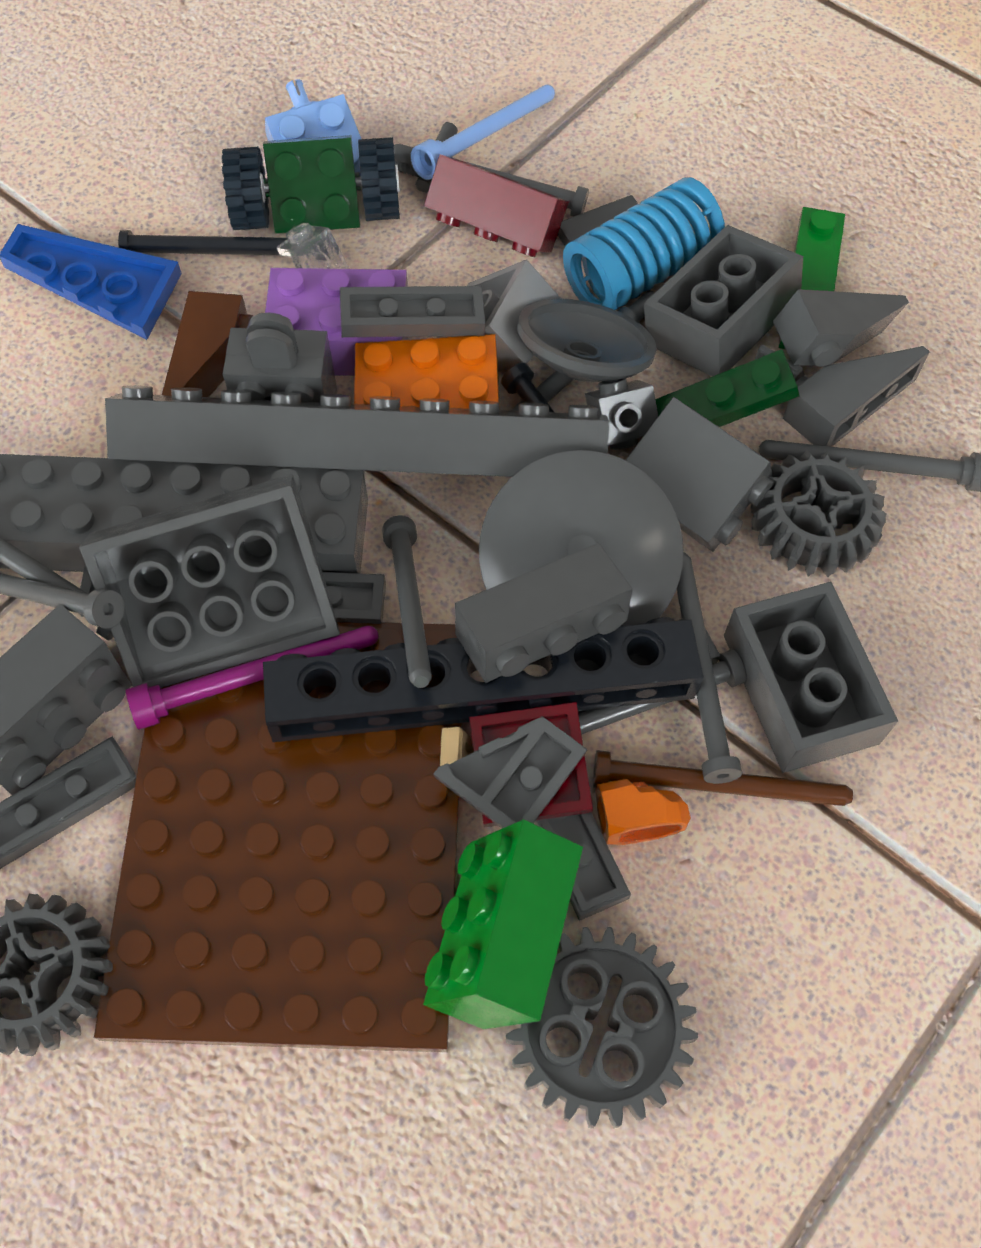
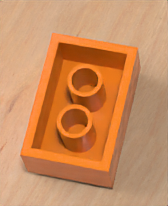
(435, 368)

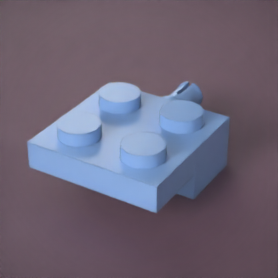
(313, 119)

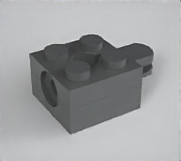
(279, 359)

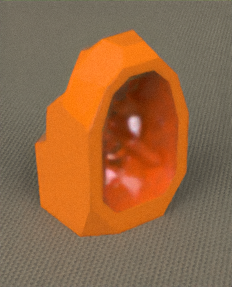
(639, 812)

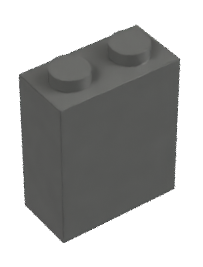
(702, 473)

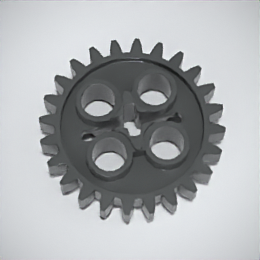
(650, 1045)

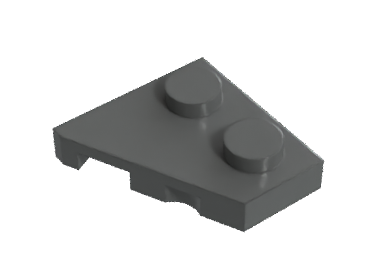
(516, 773)

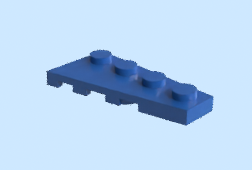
(102, 278)

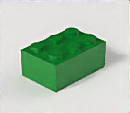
(503, 927)

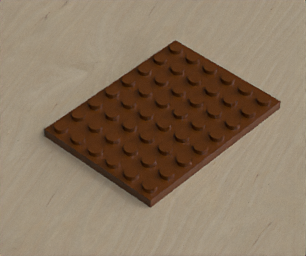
(282, 881)

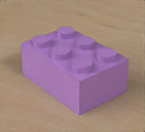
(313, 303)

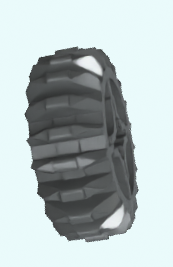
(828, 499)
(78, 960)

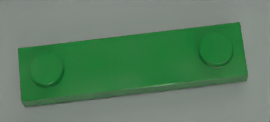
(820, 245)

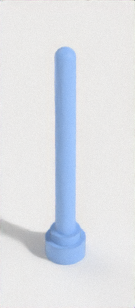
(426, 154)

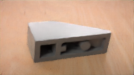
(831, 324)
(849, 393)

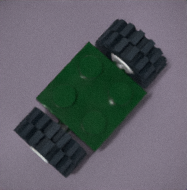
(310, 183)

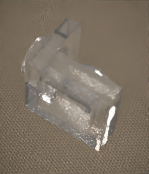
(312, 248)

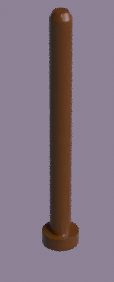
(692, 779)

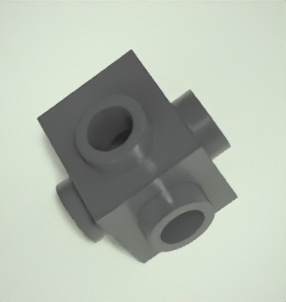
(628, 407)

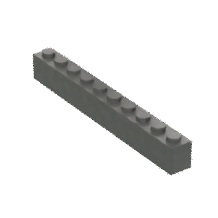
(342, 433)

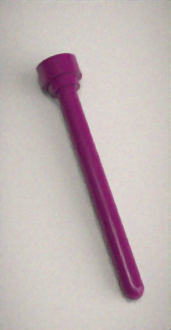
(152, 703)

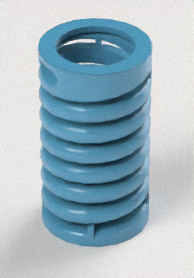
(643, 244)

